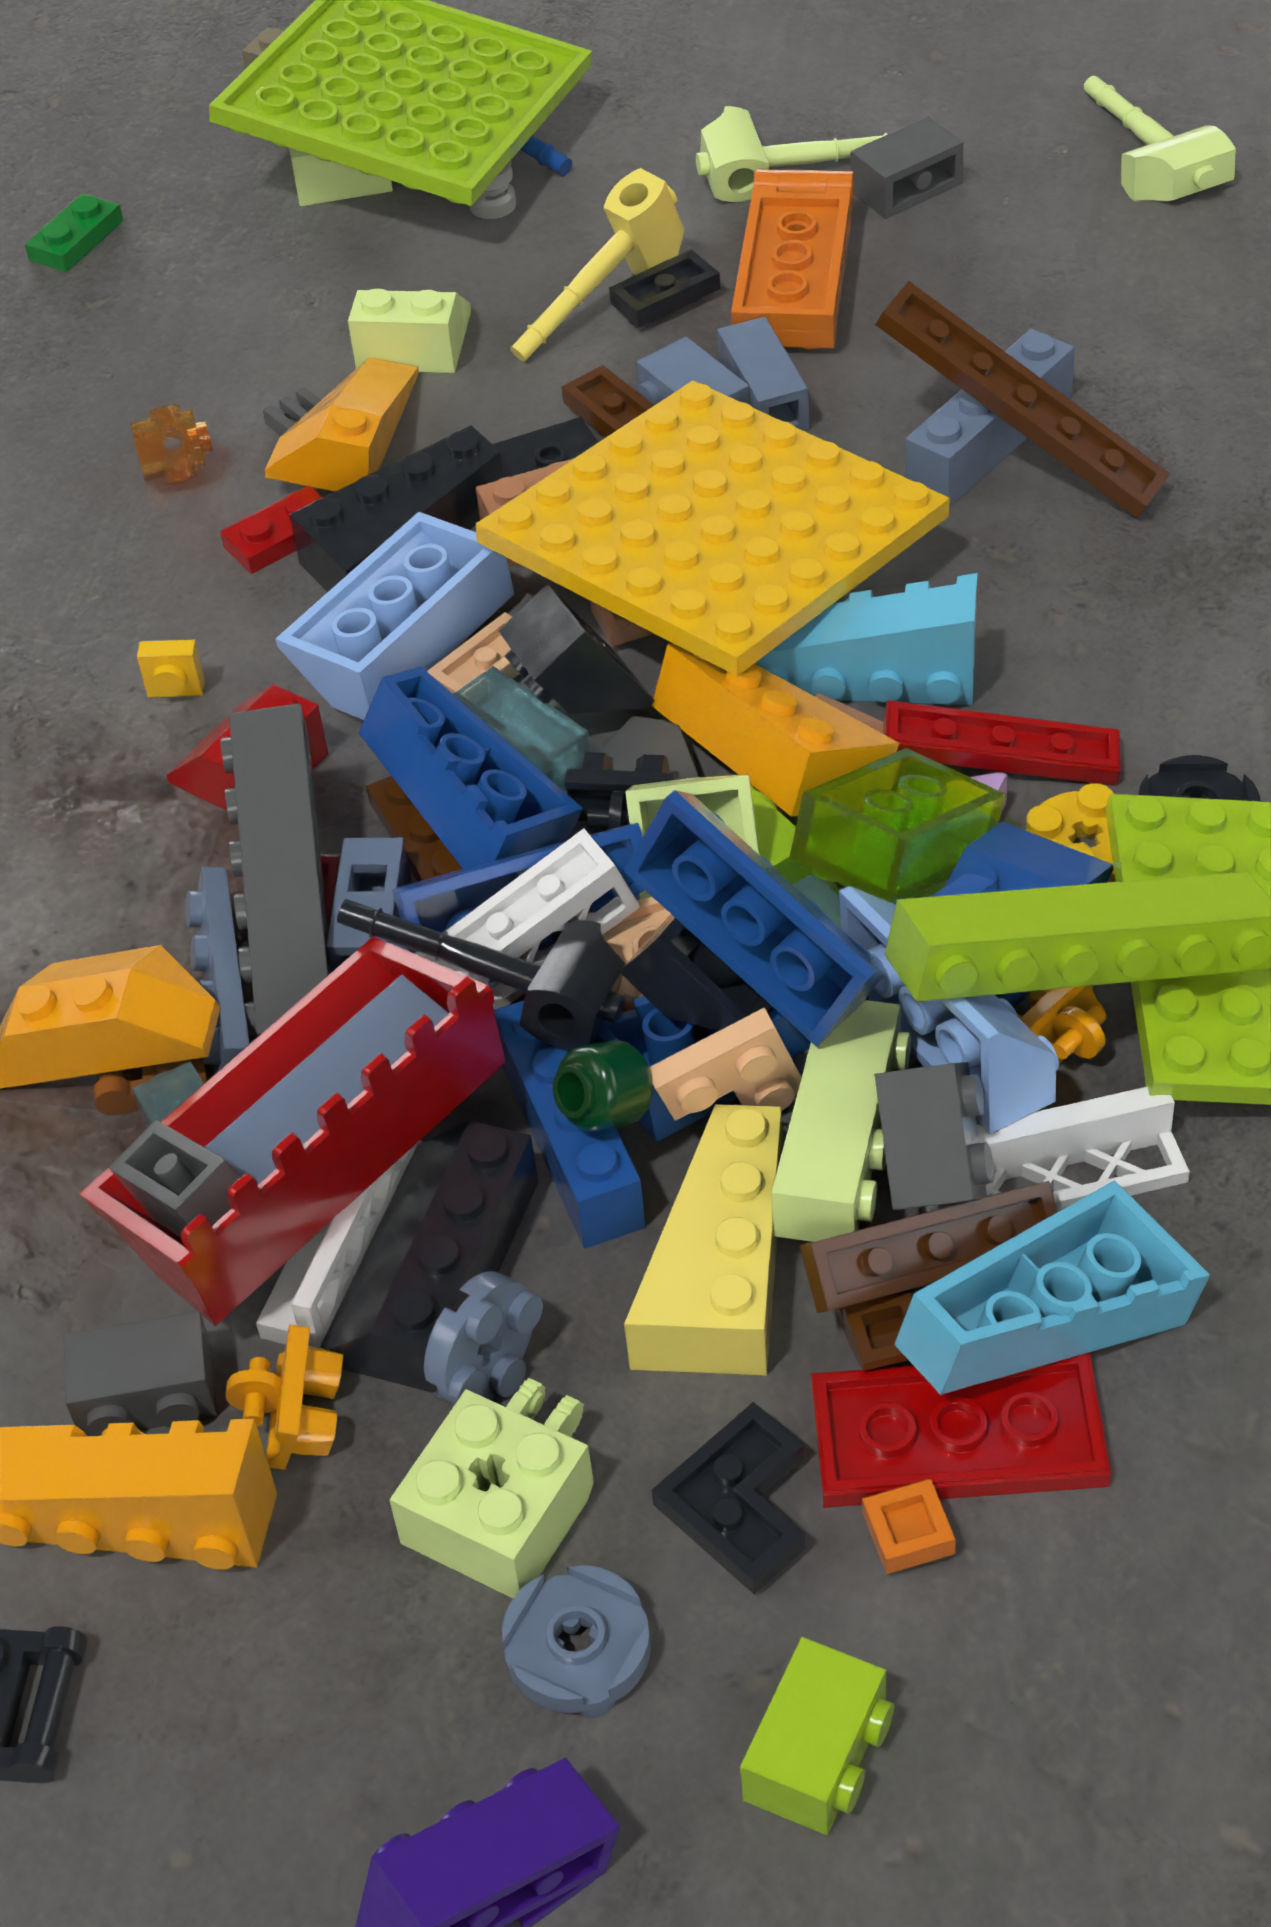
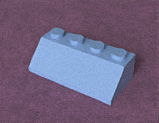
(397, 611)
(985, 1031)

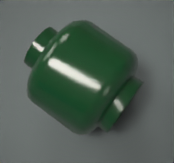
(603, 1086)

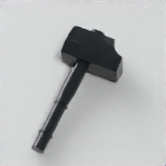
(563, 996)

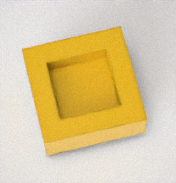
(171, 668)

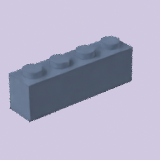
(968, 439)
(328, 1070)

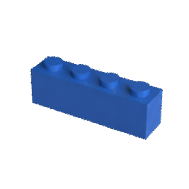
(586, 1166)

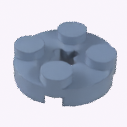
(483, 1340)
(584, 1679)

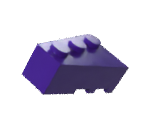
(494, 1857)

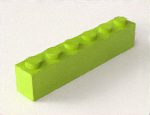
(1079, 935)

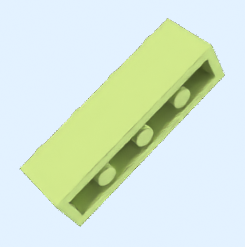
(837, 1128)

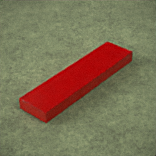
(1006, 742)

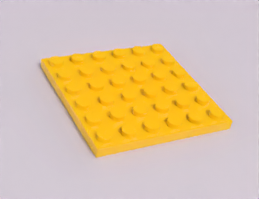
(713, 525)

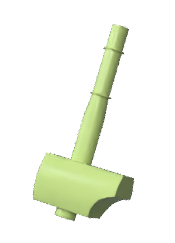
(733, 152)
(1169, 163)

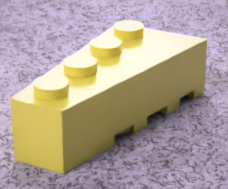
(714, 1265)

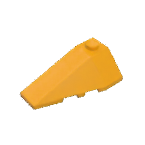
(346, 430)

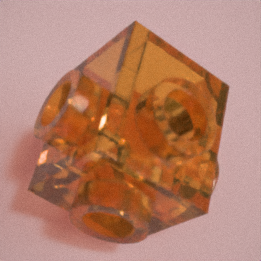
(165, 424)

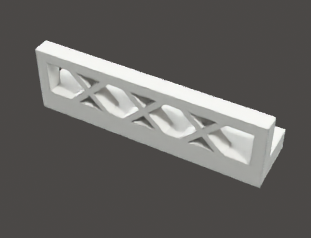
(543, 902)
(1093, 1126)
(324, 1267)

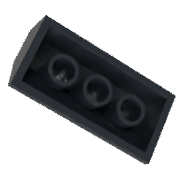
(439, 1231)

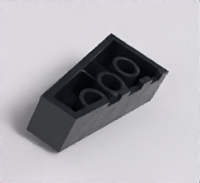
(354, 521)

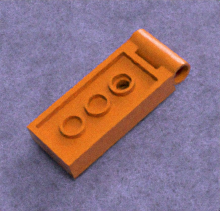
(795, 254)

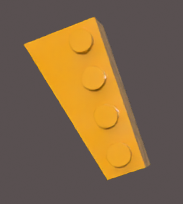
(764, 726)
(138, 1491)

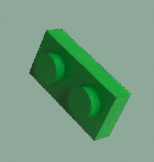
(74, 232)

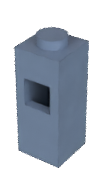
(760, 360)
(366, 876)

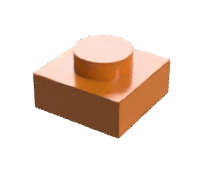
(908, 1526)

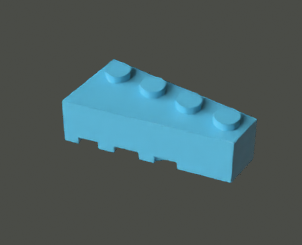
(887, 647)
(1053, 1293)

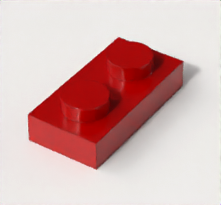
(267, 533)

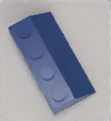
(752, 917)

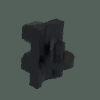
(602, 789)

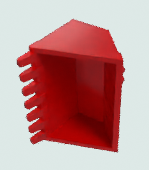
(356, 1142)

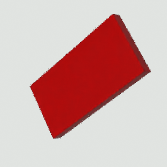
(983, 1440)

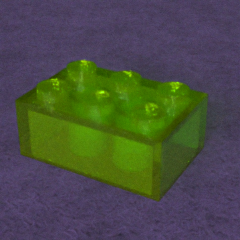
(893, 825)

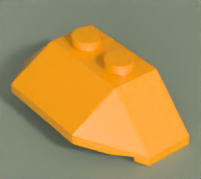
(105, 1018)

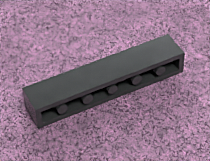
(277, 859)

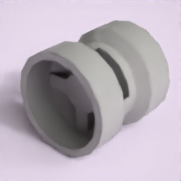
(498, 198)

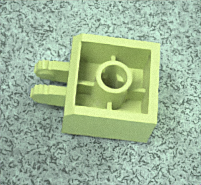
(496, 1488)

